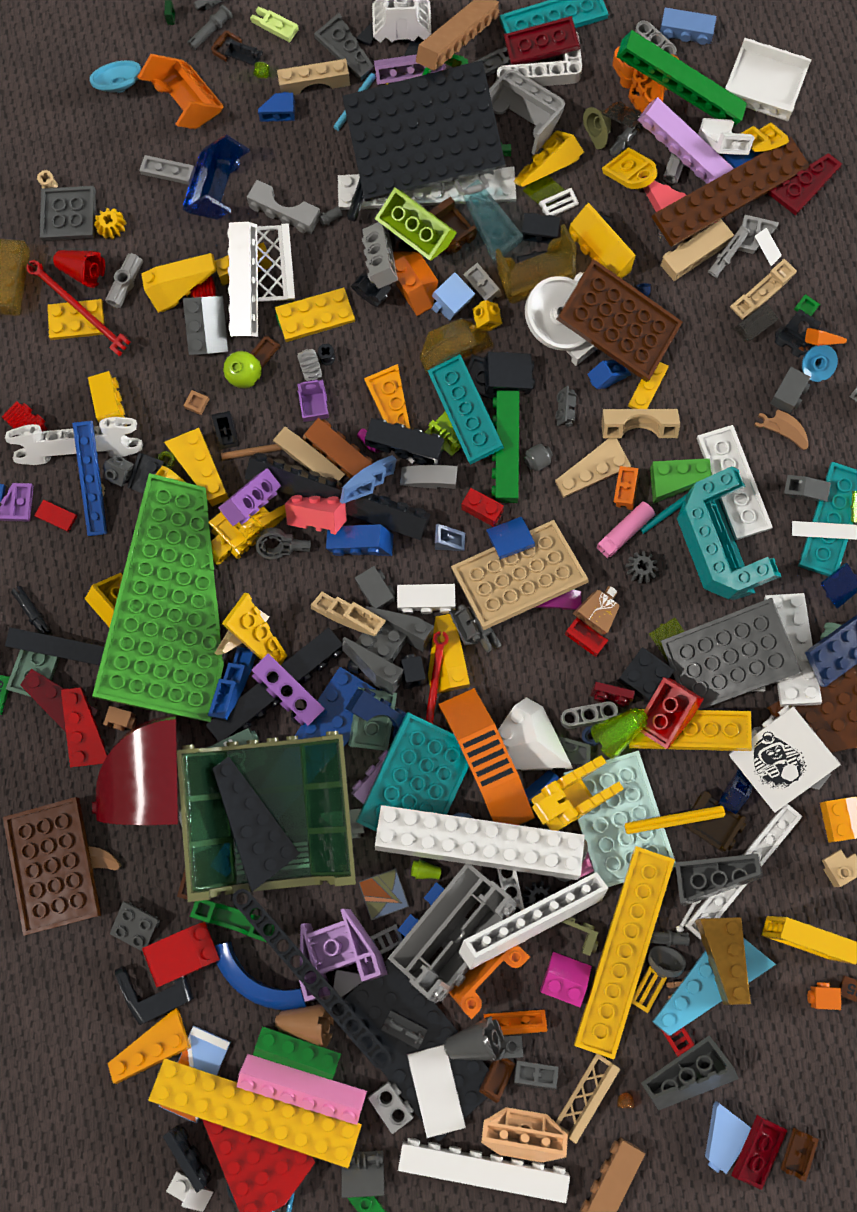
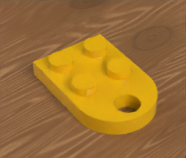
(630, 168)

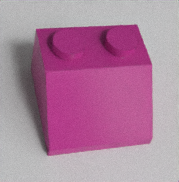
(566, 979)

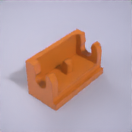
(626, 487)

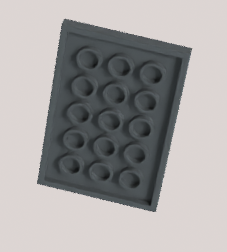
(732, 654)

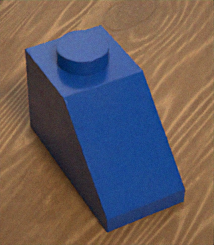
(278, 108)
(607, 373)

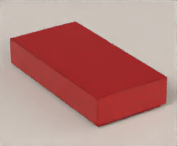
(55, 515)

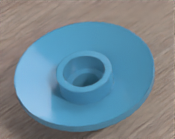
(827, 362)

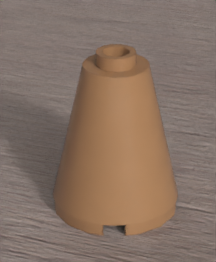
(307, 1024)

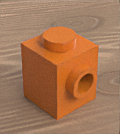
(824, 996)

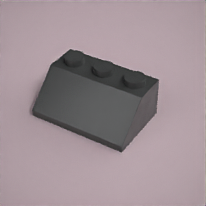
(205, 325)

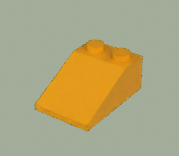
(840, 819)

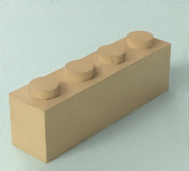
(696, 250)

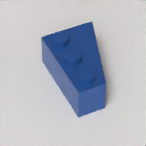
(361, 540)

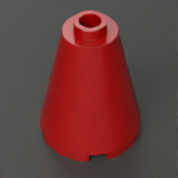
(81, 265)

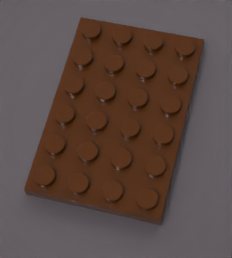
(619, 320)
(51, 866)

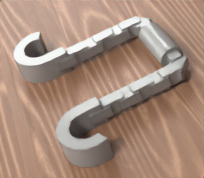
(469, 190)

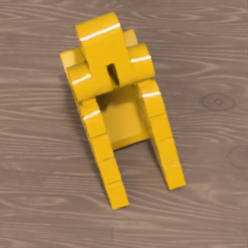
(237, 538)
(570, 798)

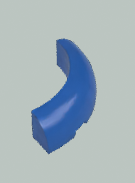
(253, 989)

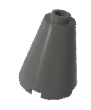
(477, 1042)

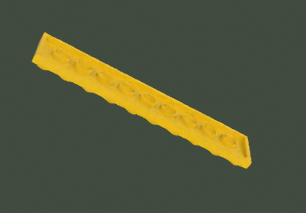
(624, 952)
(254, 1114)

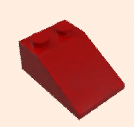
(669, 712)
(180, 954)

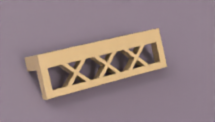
(594, 1100)

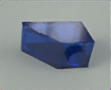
(736, 792)

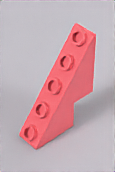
(662, 195)

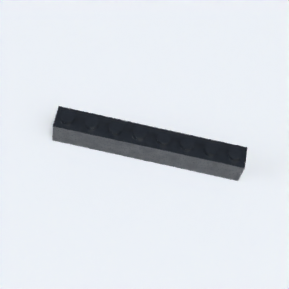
(257, 700)

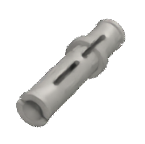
(724, 258)

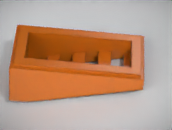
(820, 337)

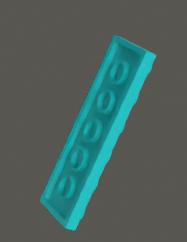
(582, 12)
(465, 409)
(826, 554)

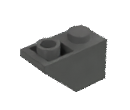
(807, 488)

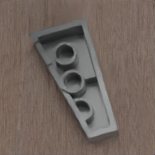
(713, 876)

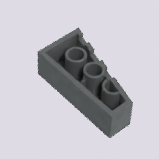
(690, 1075)

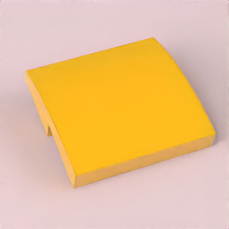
(767, 137)

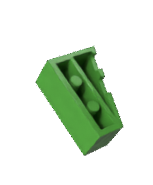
(676, 476)

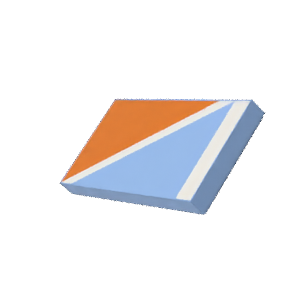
(205, 1054)

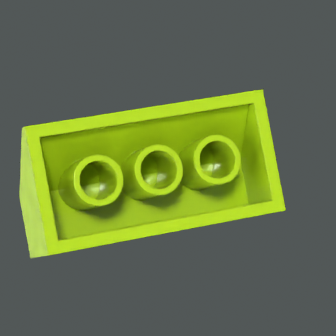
(415, 225)

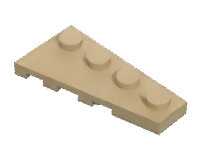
(593, 468)

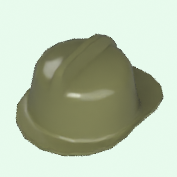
(597, 126)

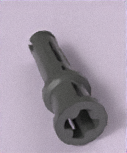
(215, 22)

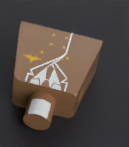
(599, 610)

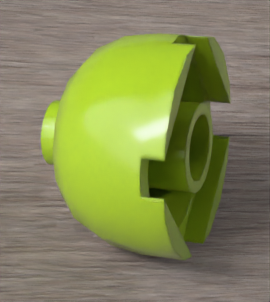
(242, 369)

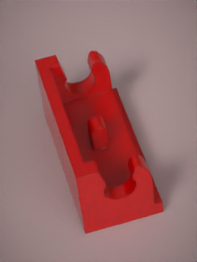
(586, 637)

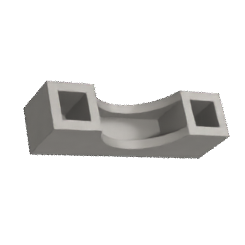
(302, 216)

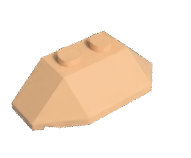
(524, 1135)

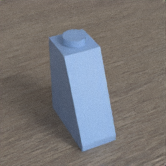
(725, 1138)

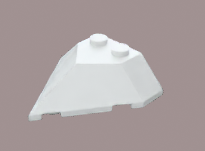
(532, 738)

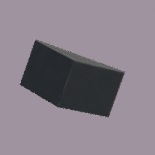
(225, 429)

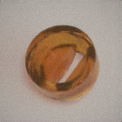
(625, 1100)

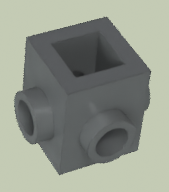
(117, 470)

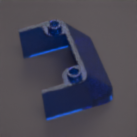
(211, 177)

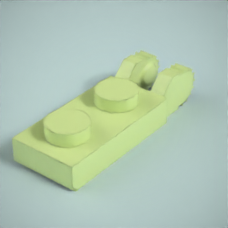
(275, 24)

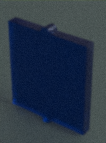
(840, 585)

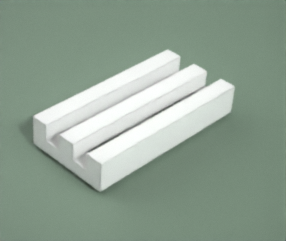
(545, 209)

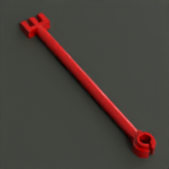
(117, 341)
(435, 675)

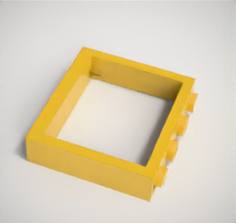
(810, 939)

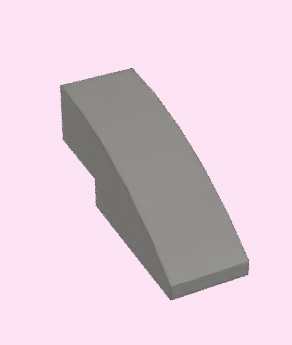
(429, 476)

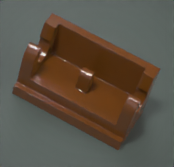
(799, 1154)

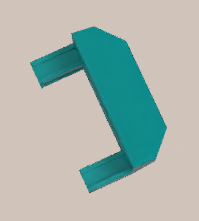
(712, 541)

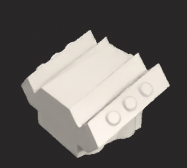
(401, 19)

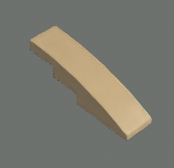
(306, 454)
(348, 614)

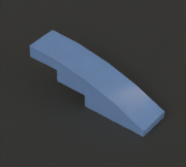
(364, 481)

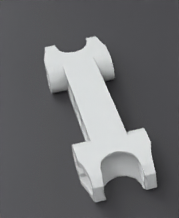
(42, 445)

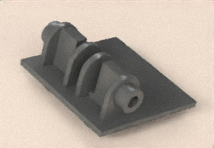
(134, 926)
(364, 1175)

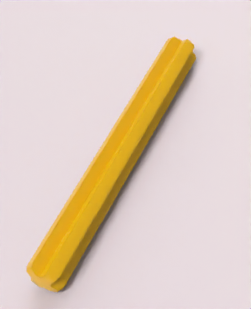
(674, 819)

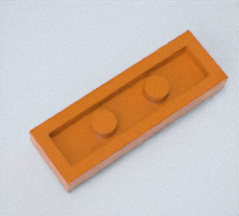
(521, 1021)

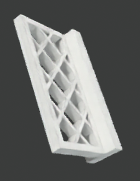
(286, 263)

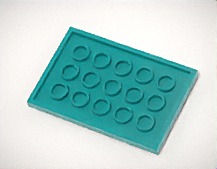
(418, 772)

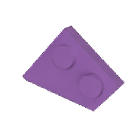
(17, 503)

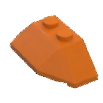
(415, 280)

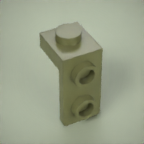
(590, 944)

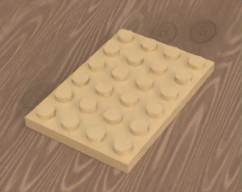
(520, 581)

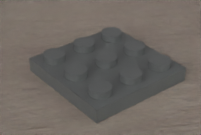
(67, 213)

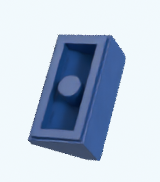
(535, 788)

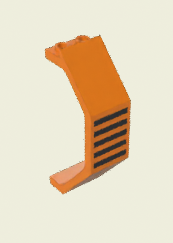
(487, 758)

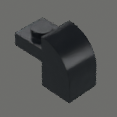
(369, 290)

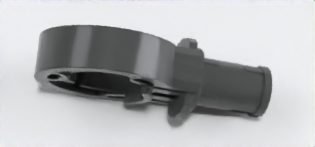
(285, 547)

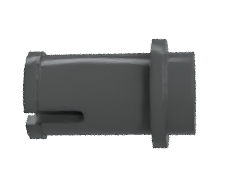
(331, 215)

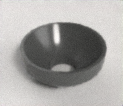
(667, 958)

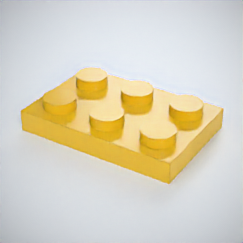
(68, 323)

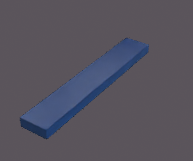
(90, 478)

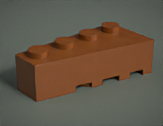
(336, 448)

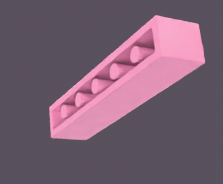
(301, 1089)

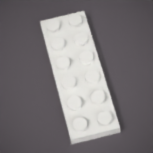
(745, 506)
(804, 687)

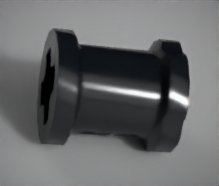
(326, 349)

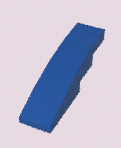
(231, 687)

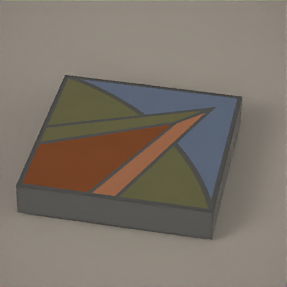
(383, 894)

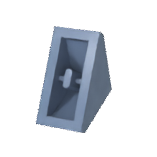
(449, 538)

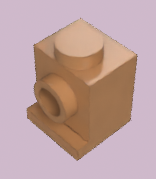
(120, 718)

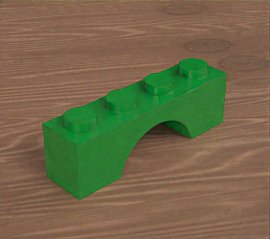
(228, 917)

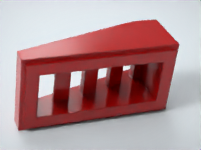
(673, 1044)

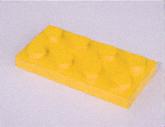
(314, 314)

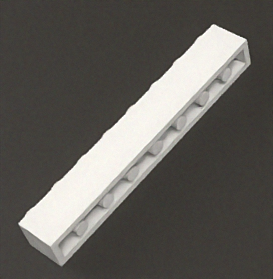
(532, 920)
(484, 1171)

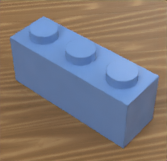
(687, 26)

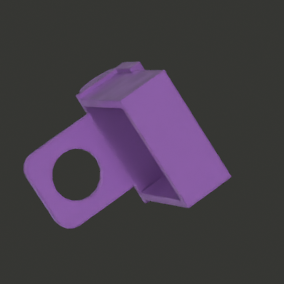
(313, 400)

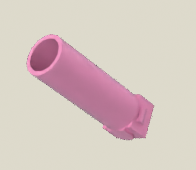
(625, 529)

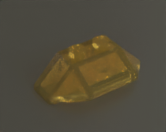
(451, 340)

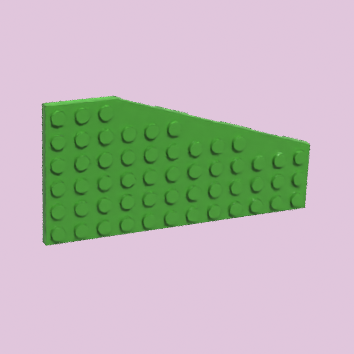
(166, 609)

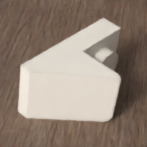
(183, 1190)

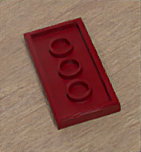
(542, 41)

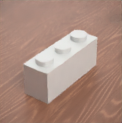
(426, 598)

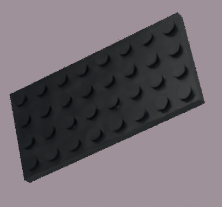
(395, 993)

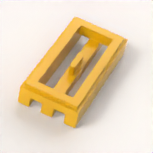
(645, 994)

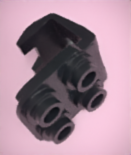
(790, 336)

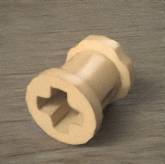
(45, 181)

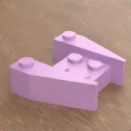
(339, 947)

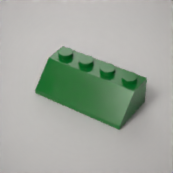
(296, 1053)

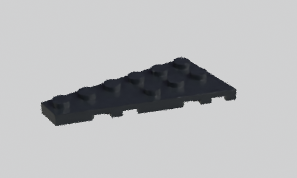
(256, 833)

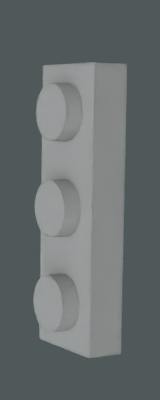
(167, 169)

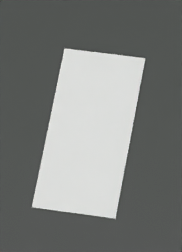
(436, 1091)

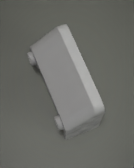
(529, 101)

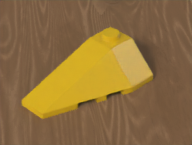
(558, 153)
(453, 666)

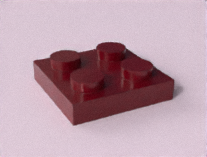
(619, 696)

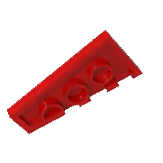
(82, 735)

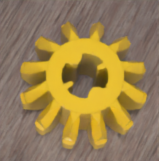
(110, 223)

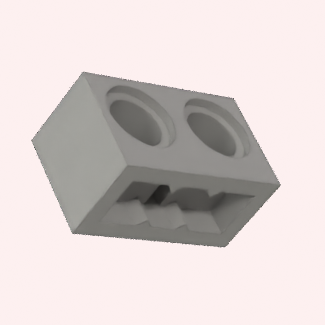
(386, 1109)

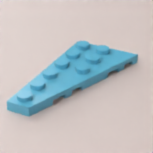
(700, 991)

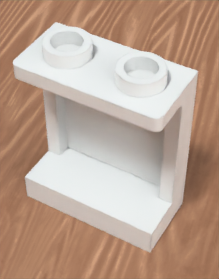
(719, 136)

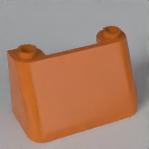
(466, 994)

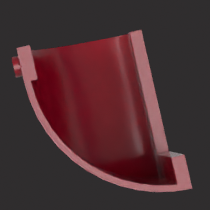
(140, 777)

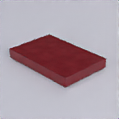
(759, 1152)

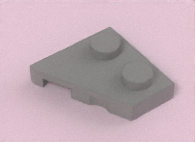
(755, 226)

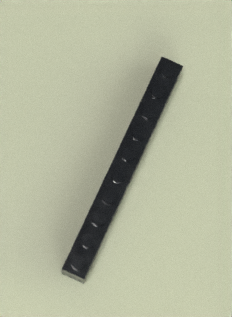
(370, 508)

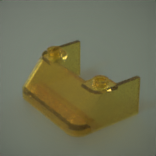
(522, 277)

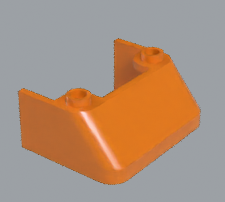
(185, 87)

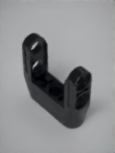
(157, 1004)

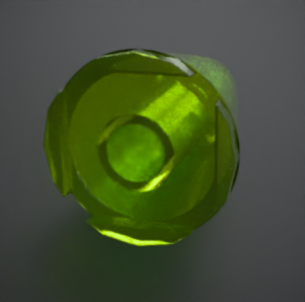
(619, 731)

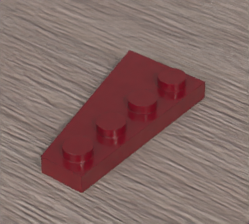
(801, 188)

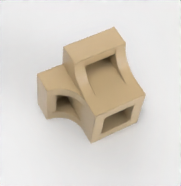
(840, 868)

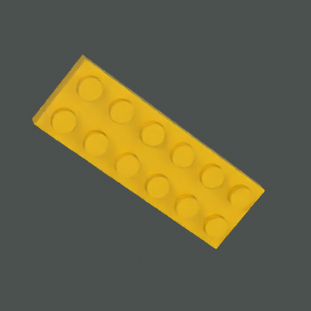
(708, 732)

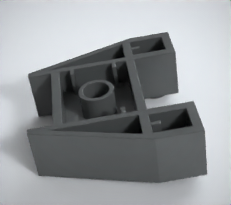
(376, 653)

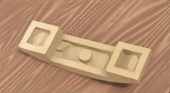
(764, 290)

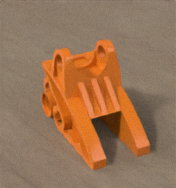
(638, 82)

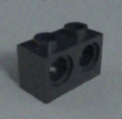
(413, 671)

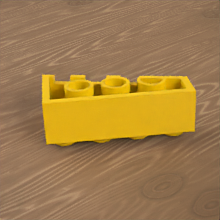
(195, 458)

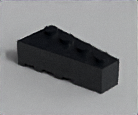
(405, 442)

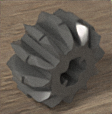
(634, 563)

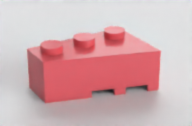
(316, 512)

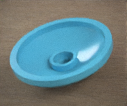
(115, 76)

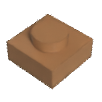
(196, 402)

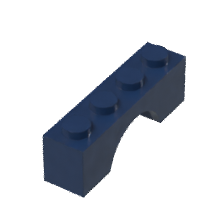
(367, 706)

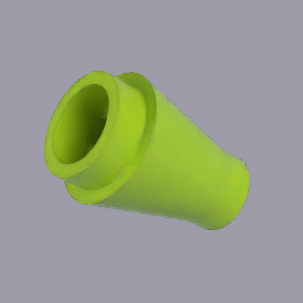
(425, 870)

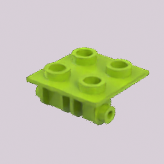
(444, 428)

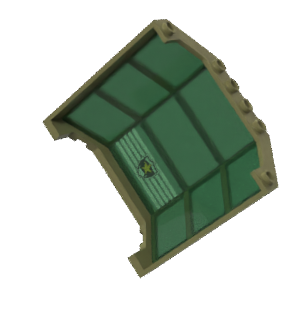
(302, 789)

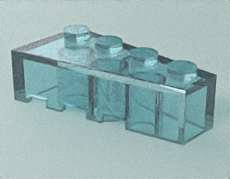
(492, 223)

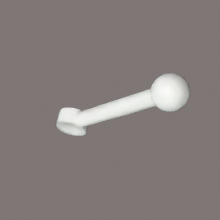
(679, 928)

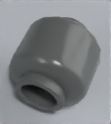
(538, 457)

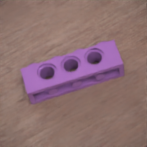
(250, 497)
(260, 674)

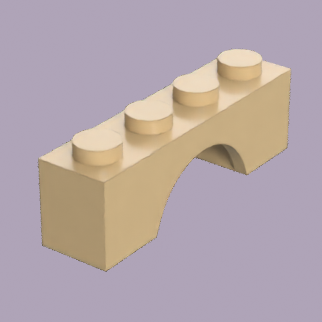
(330, 73)
(662, 422)

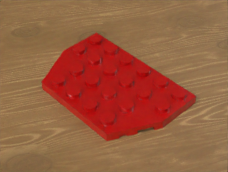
(256, 1170)

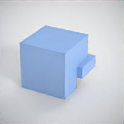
(452, 296)

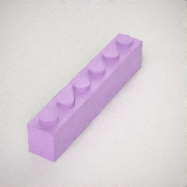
(683, 141)

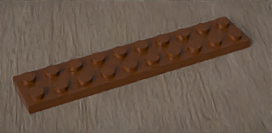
(729, 192)

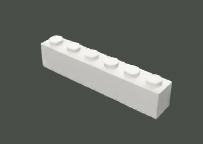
(243, 279)

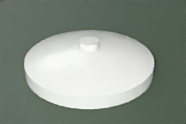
(542, 310)

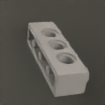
(379, 255)

